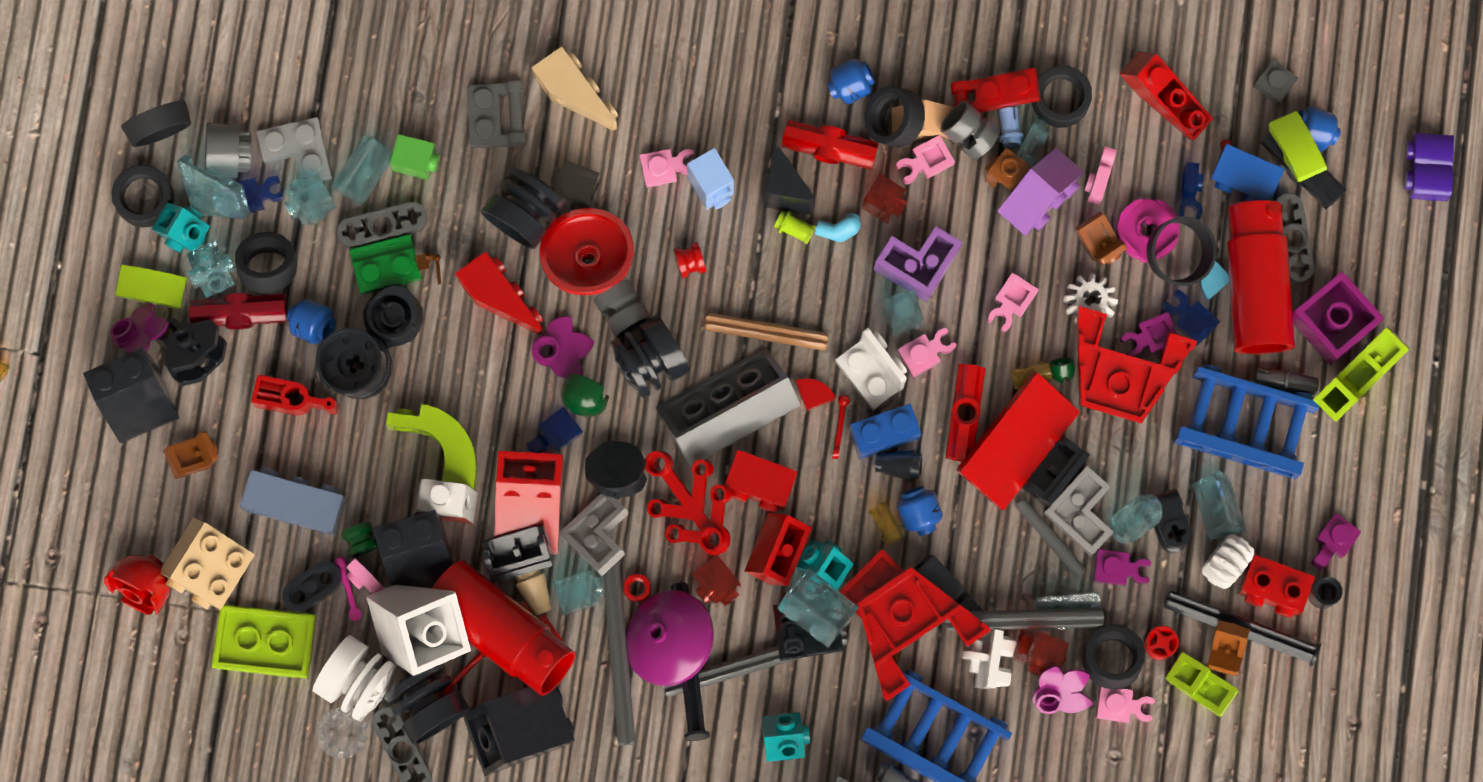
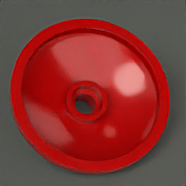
(584, 236)

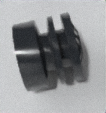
(526, 203)
(649, 356)
(337, 358)
(427, 703)

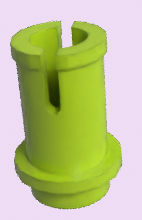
(794, 227)

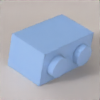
(711, 180)

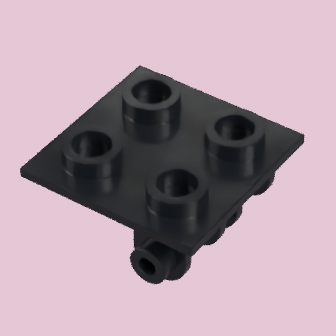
(796, 642)

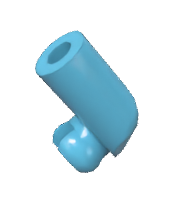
(840, 231)

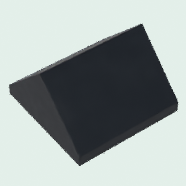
(786, 188)

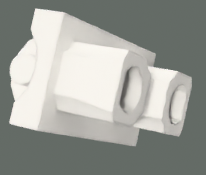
(986, 658)

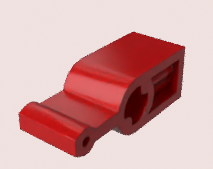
(275, 396)

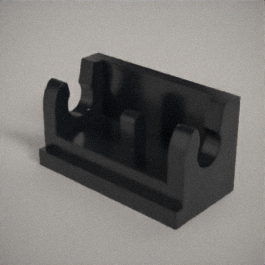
(1055, 471)
(518, 553)

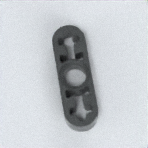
(371, 217)
(1304, 260)
(384, 733)

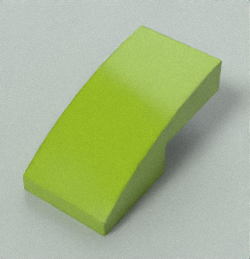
(1297, 146)
(150, 286)
(1201, 684)

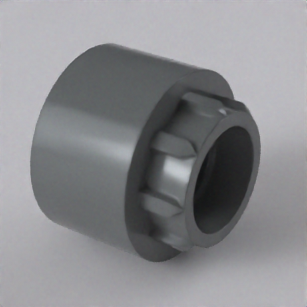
(227, 149)

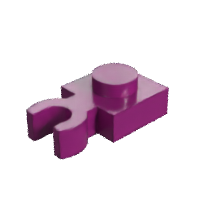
(1152, 334)
(1114, 568)

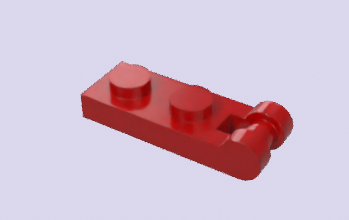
(999, 90)

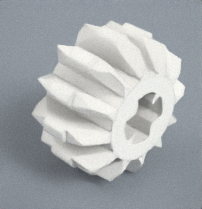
(1085, 289)
(1228, 561)

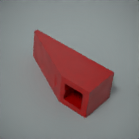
(1166, 94)
(490, 290)

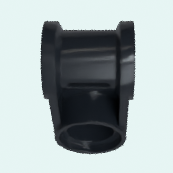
(1172, 519)

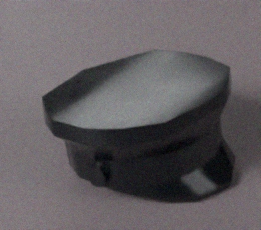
(393, 316)
(616, 469)

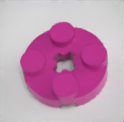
(1147, 212)

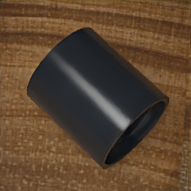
(1333, 584)

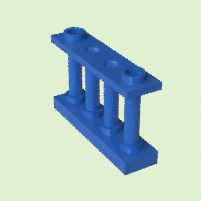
(1255, 453)
(908, 753)

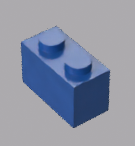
(1246, 174)
(885, 431)

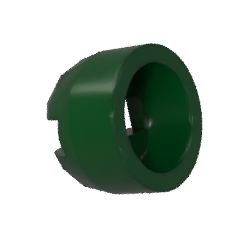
(1062, 368)

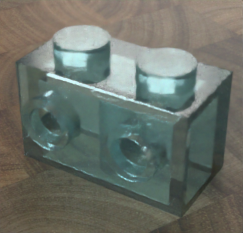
(818, 608)

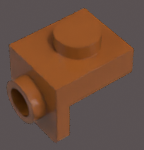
(1006, 169)
(1100, 239)
(191, 455)
(1228, 648)

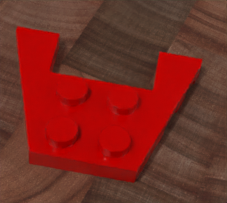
(1121, 382)
(904, 613)

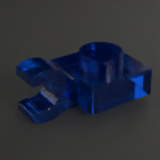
(1191, 184)
(557, 431)

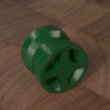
(359, 539)

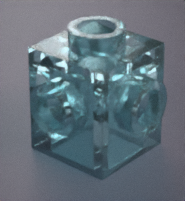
(318, 196)
(210, 269)

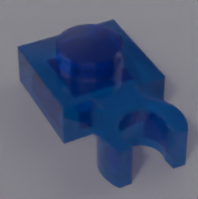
(256, 194)
(1194, 320)

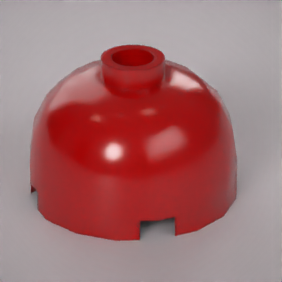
(139, 582)

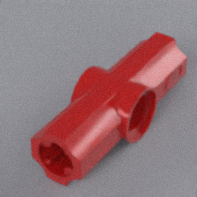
(829, 144)
(967, 392)

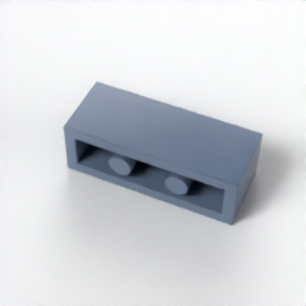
(293, 501)

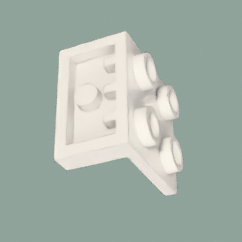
(872, 369)

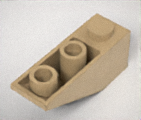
(567, 86)

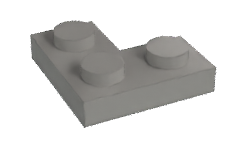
(297, 140)
(1073, 513)
(589, 533)

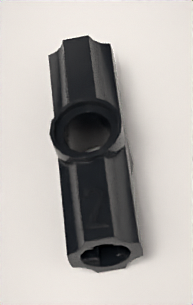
(1322, 187)

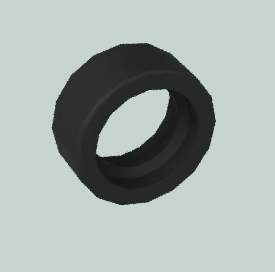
(1079, 80)
(876, 113)
(131, 175)
(265, 243)
(1123, 635)

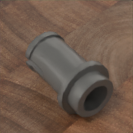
(888, 773)

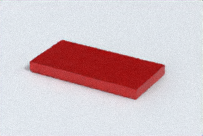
(1018, 441)

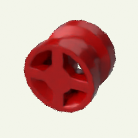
(689, 260)
(1166, 640)

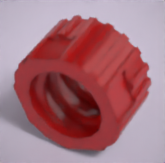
(637, 598)

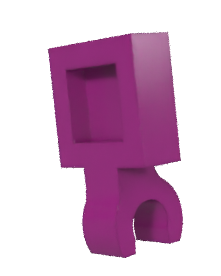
(1336, 539)

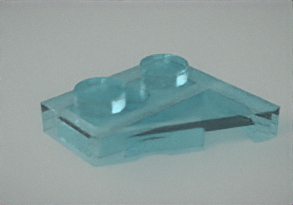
(211, 192)

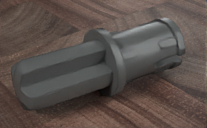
(1286, 381)

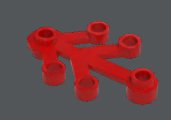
(692, 505)

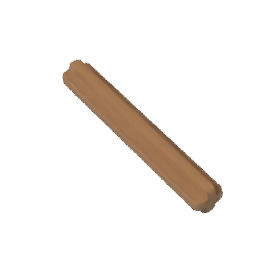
(766, 331)

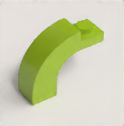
(1361, 374)
(459, 453)

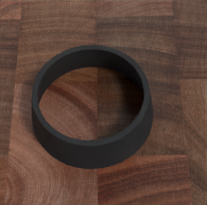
(157, 123)
(1208, 250)

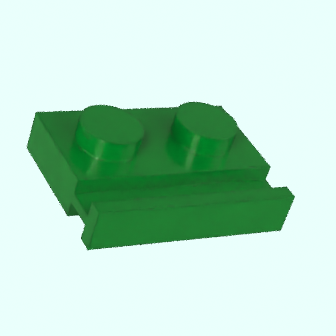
(385, 264)

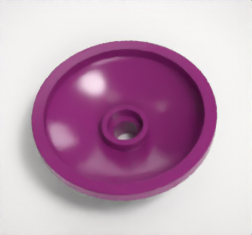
(682, 645)

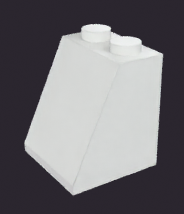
(418, 626)

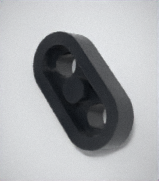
(311, 585)

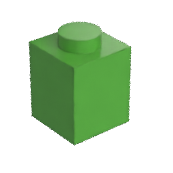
(414, 157)

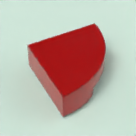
(814, 393)

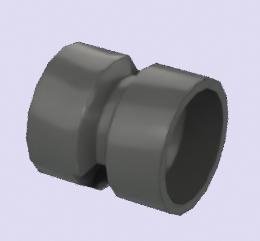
(967, 129)
(621, 307)

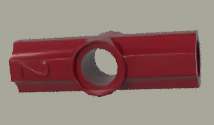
(240, 310)

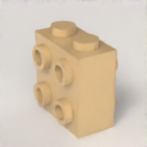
(206, 565)

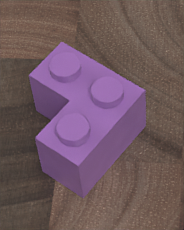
(1040, 190)
(921, 269)

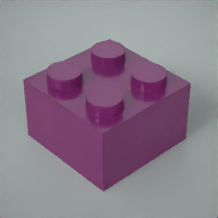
(1336, 318)

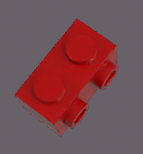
(760, 481)
(778, 549)
(1275, 586)

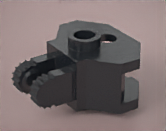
(190, 348)

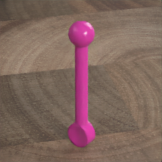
(354, 614)

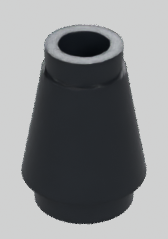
(900, 464)

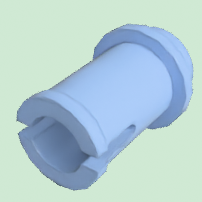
(1010, 128)

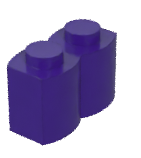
(1430, 167)

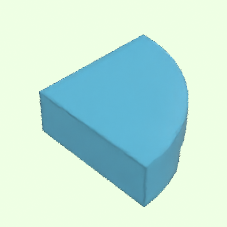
(1214, 281)

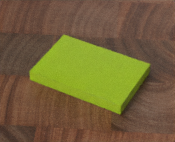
(264, 641)

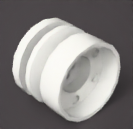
(353, 677)

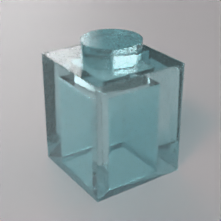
(902, 312)
(578, 592)

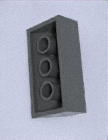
(728, 406)

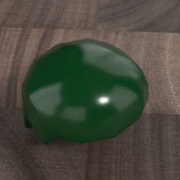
(583, 395)

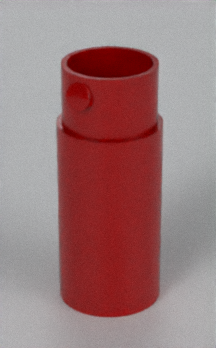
(1259, 279)
(507, 630)

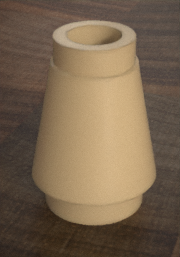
(534, 591)

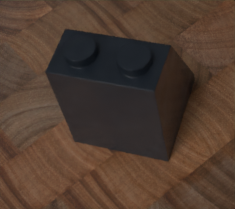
(131, 395)
(414, 550)
(518, 728)

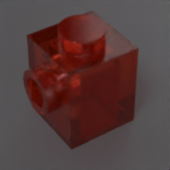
(885, 199)
(716, 583)
(1039, 651)

